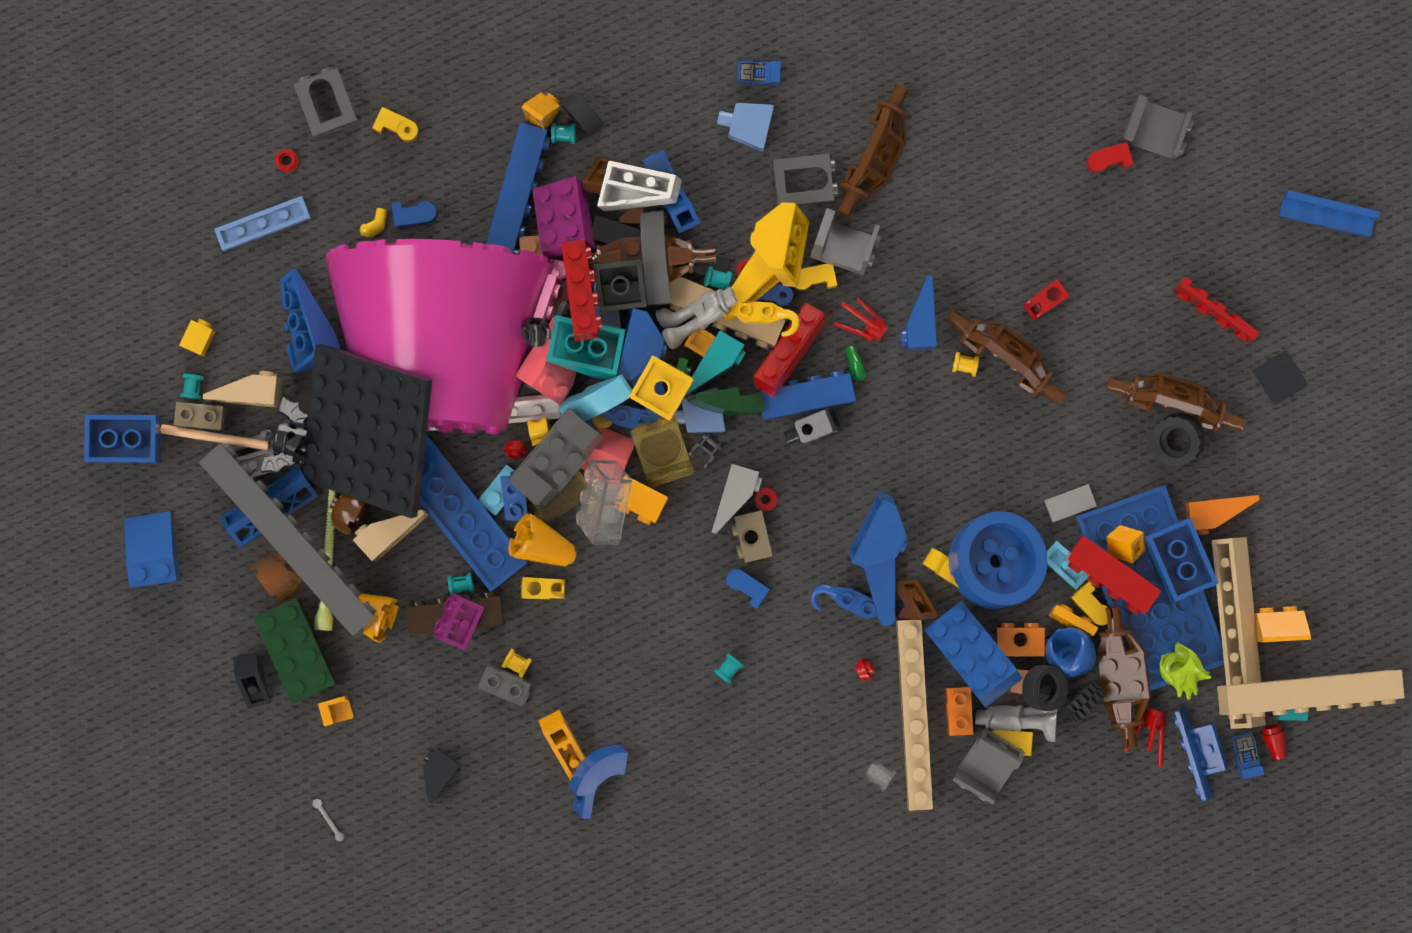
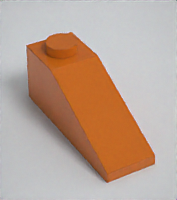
(1213, 513)

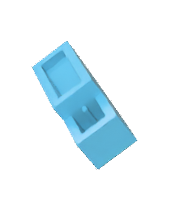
(598, 398)

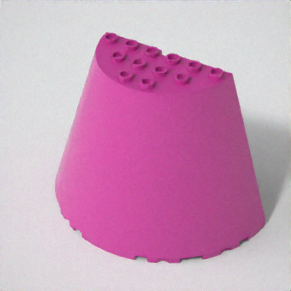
(443, 316)

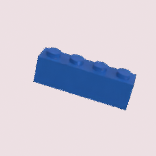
(809, 396)

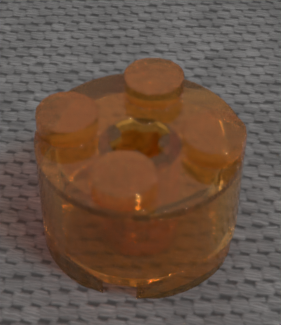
(275, 576)

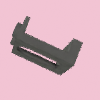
(334, 125)
(808, 197)
(505, 685)

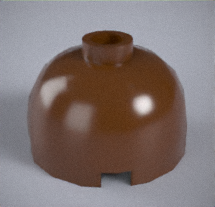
(348, 514)

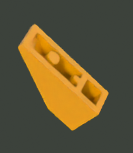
(541, 110)
(562, 742)

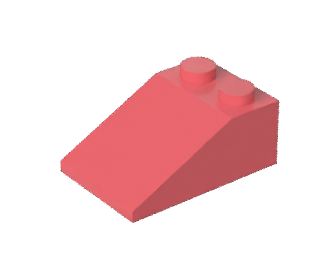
(544, 376)

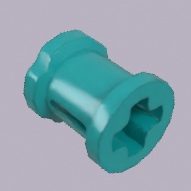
(563, 133)
(717, 278)
(192, 386)
(461, 584)
(728, 668)

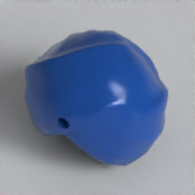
(1070, 651)

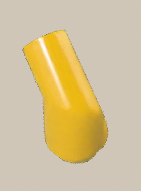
(376, 226)

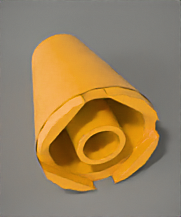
(540, 543)
(385, 613)

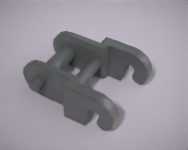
(710, 441)

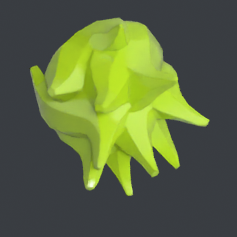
(1183, 670)

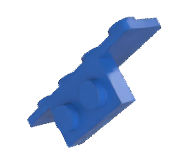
(1203, 751)

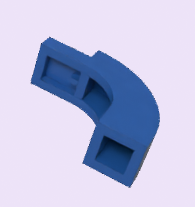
(682, 211)

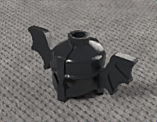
(286, 438)

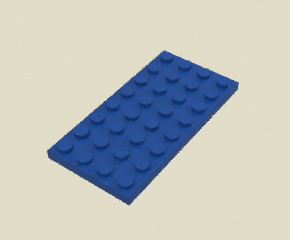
(1165, 622)

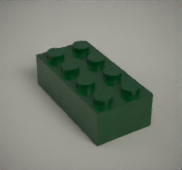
(295, 650)

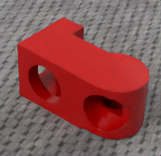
(1108, 157)
(1046, 299)

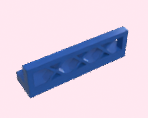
(1328, 213)
(281, 489)

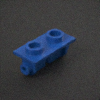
(514, 501)

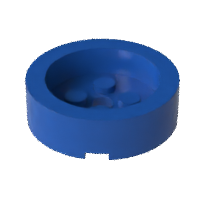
(1020, 557)

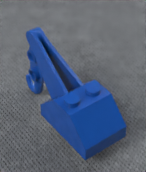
(639, 344)
(875, 551)

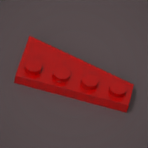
(1216, 309)

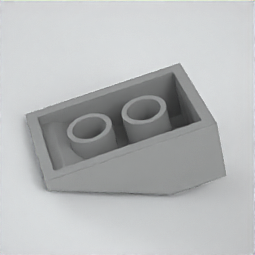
(737, 491)

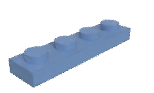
(262, 223)

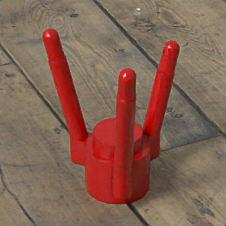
(875, 327)
(1154, 721)

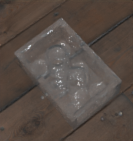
(603, 502)

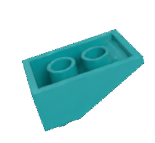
(590, 357)
(718, 360)

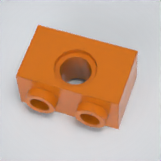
(1034, 641)
(959, 711)

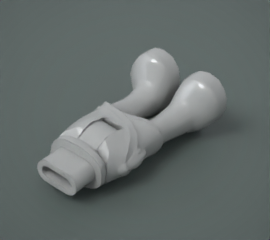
(707, 309)
(1017, 718)

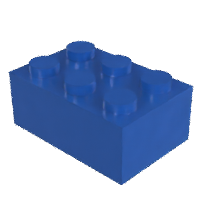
(122, 439)
(1180, 560)

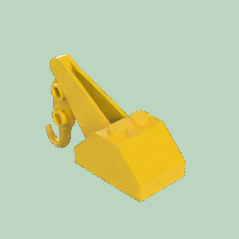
(778, 258)

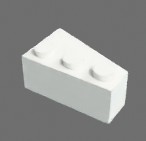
(636, 187)

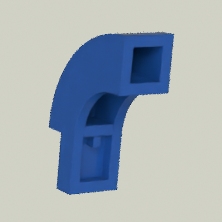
(591, 772)

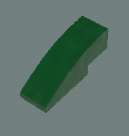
(728, 402)

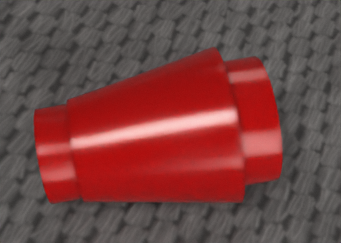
(1275, 740)

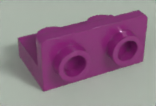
(458, 621)

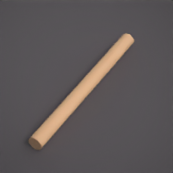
(215, 437)

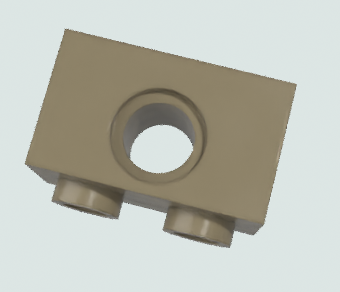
(200, 416)
(755, 522)

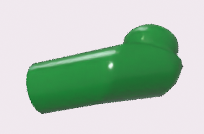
(855, 364)

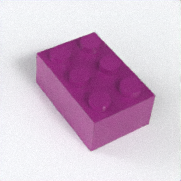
(562, 216)

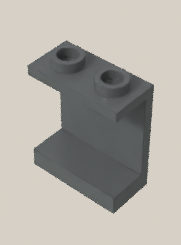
(1157, 128)
(844, 245)
(988, 766)

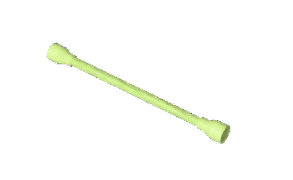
(323, 619)

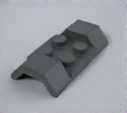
(556, 458)

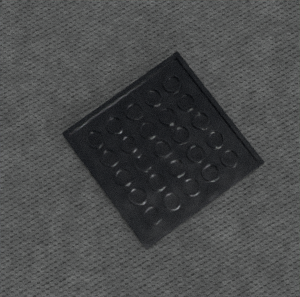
(367, 430)

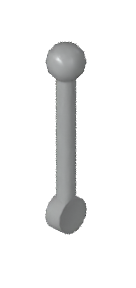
(317, 803)

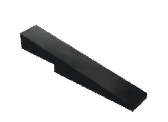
(607, 231)

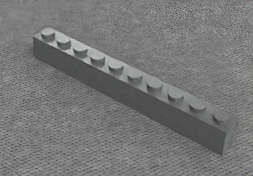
(288, 540)

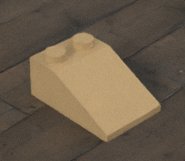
(252, 390)
(382, 536)

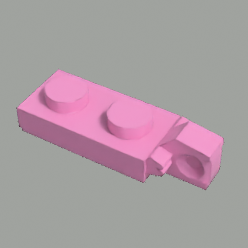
(551, 290)

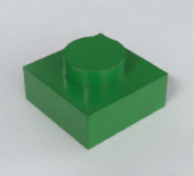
(683, 366)

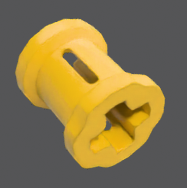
(965, 364)
(516, 663)

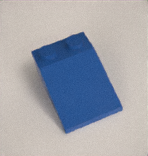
(920, 327)
(151, 550)

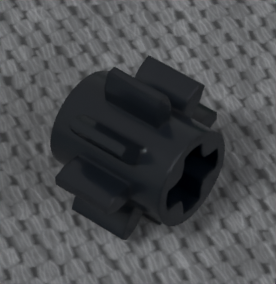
(535, 332)

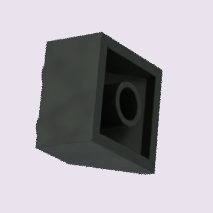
(620, 285)

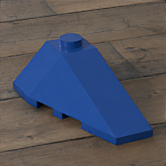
(305, 321)

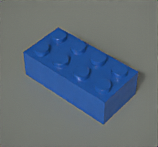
(973, 654)

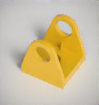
(677, 382)

